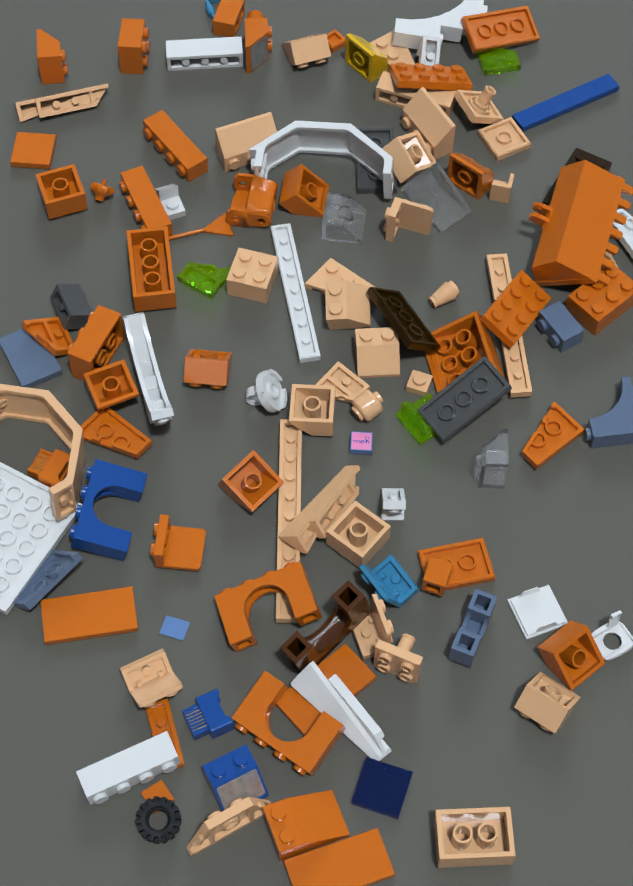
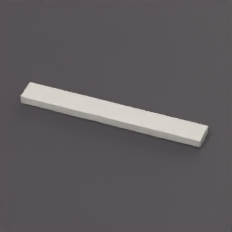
(295, 293)

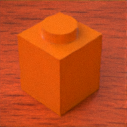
(437, 576)

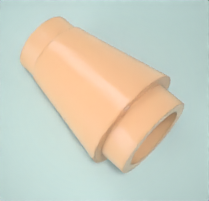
(445, 293)

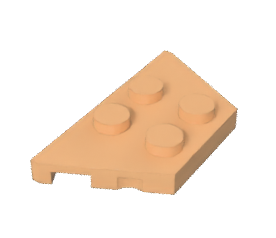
(226, 822)

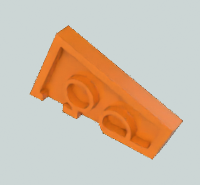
(115, 433)
(552, 436)

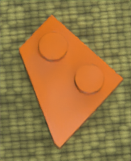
(49, 334)

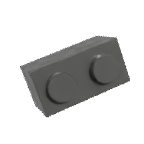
(71, 305)

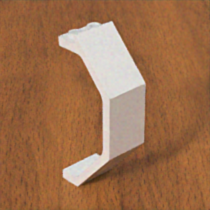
(322, 139)

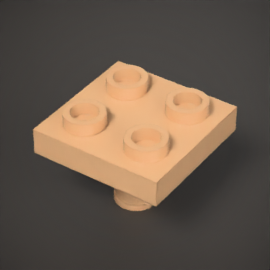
(479, 105)
(398, 659)

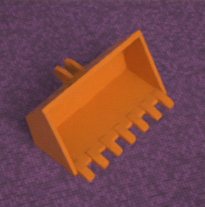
(579, 226)

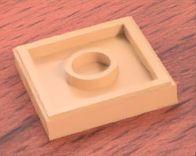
(504, 139)

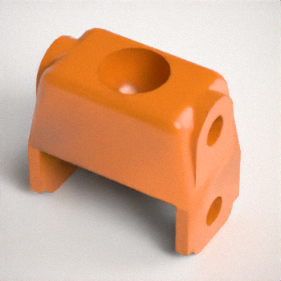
(252, 202)

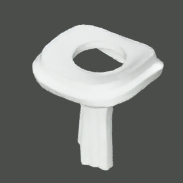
(615, 627)

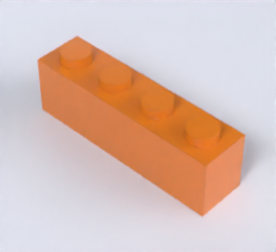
(175, 146)
(144, 199)

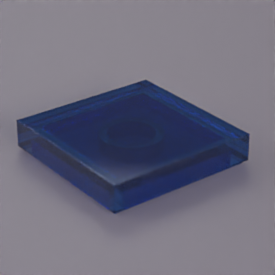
(382, 788)

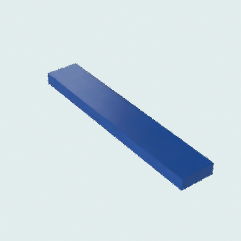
(565, 102)

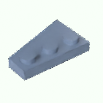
(52, 571)

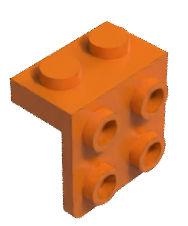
(177, 546)

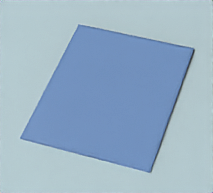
(174, 627)

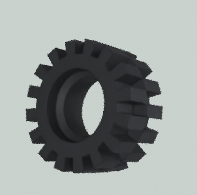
(145, 812)

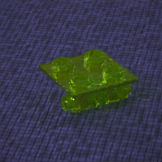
(414, 421)

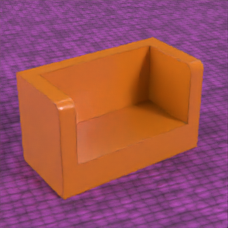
(228, 17)

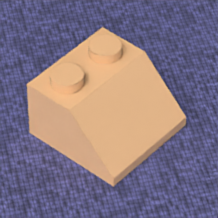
(307, 49)
(409, 156)
(347, 305)
(377, 352)
(313, 409)
(546, 702)

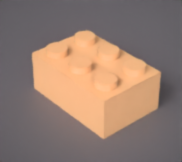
(474, 837)

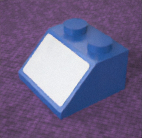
(234, 777)

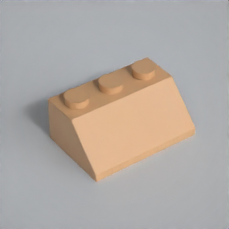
(433, 124)
(237, 138)

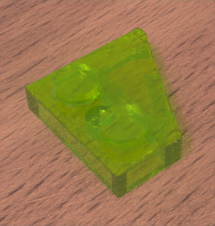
(498, 61)
(204, 278)

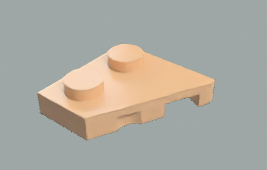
(345, 381)

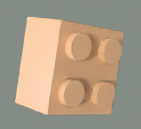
(252, 275)
(358, 534)

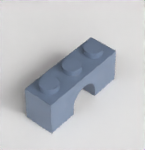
(473, 628)

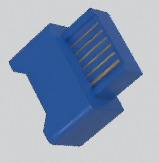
(207, 716)

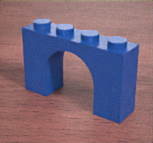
(90, 532)

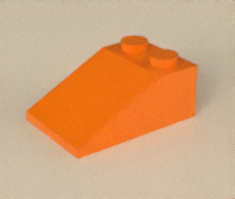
(304, 823)

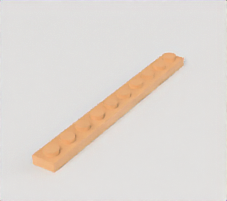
(288, 506)

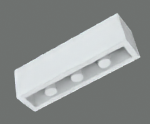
(204, 53)
(128, 768)

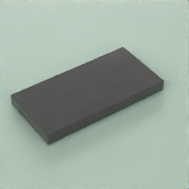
(366, 181)
(464, 399)

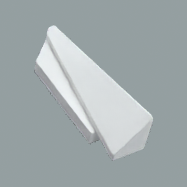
(341, 704)

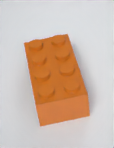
(151, 269)

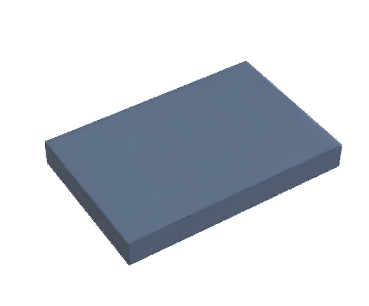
(29, 359)

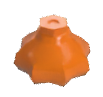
(101, 190)

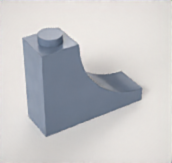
(617, 424)

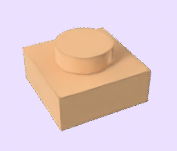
(419, 383)

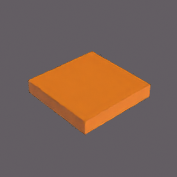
(33, 150)

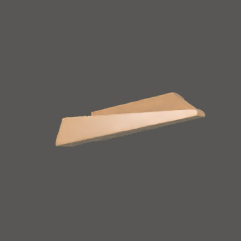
(60, 102)
(322, 510)

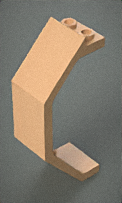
(43, 407)

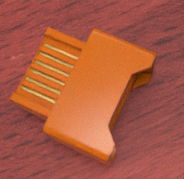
(50, 467)

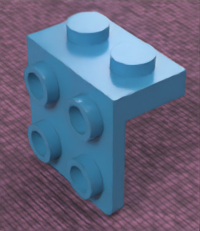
(390, 581)

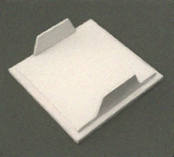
(537, 611)

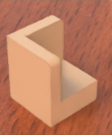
(501, 190)

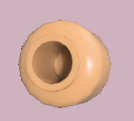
(367, 405)

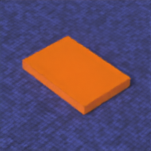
(469, 562)

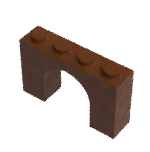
(349, 612)

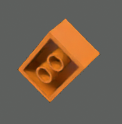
(601, 304)
(96, 342)

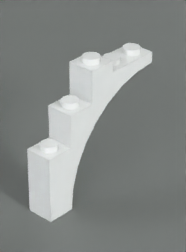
(447, 26)
(148, 375)

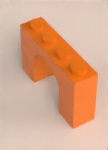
(236, 602)
(306, 752)

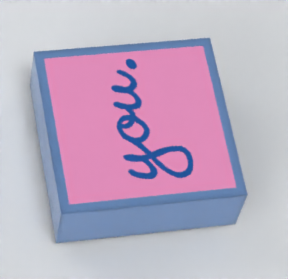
(361, 443)

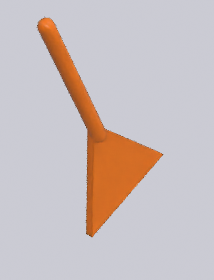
(218, 227)

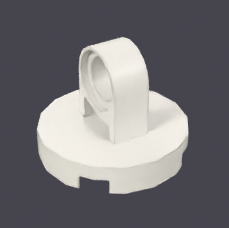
(267, 392)

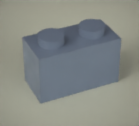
(560, 326)

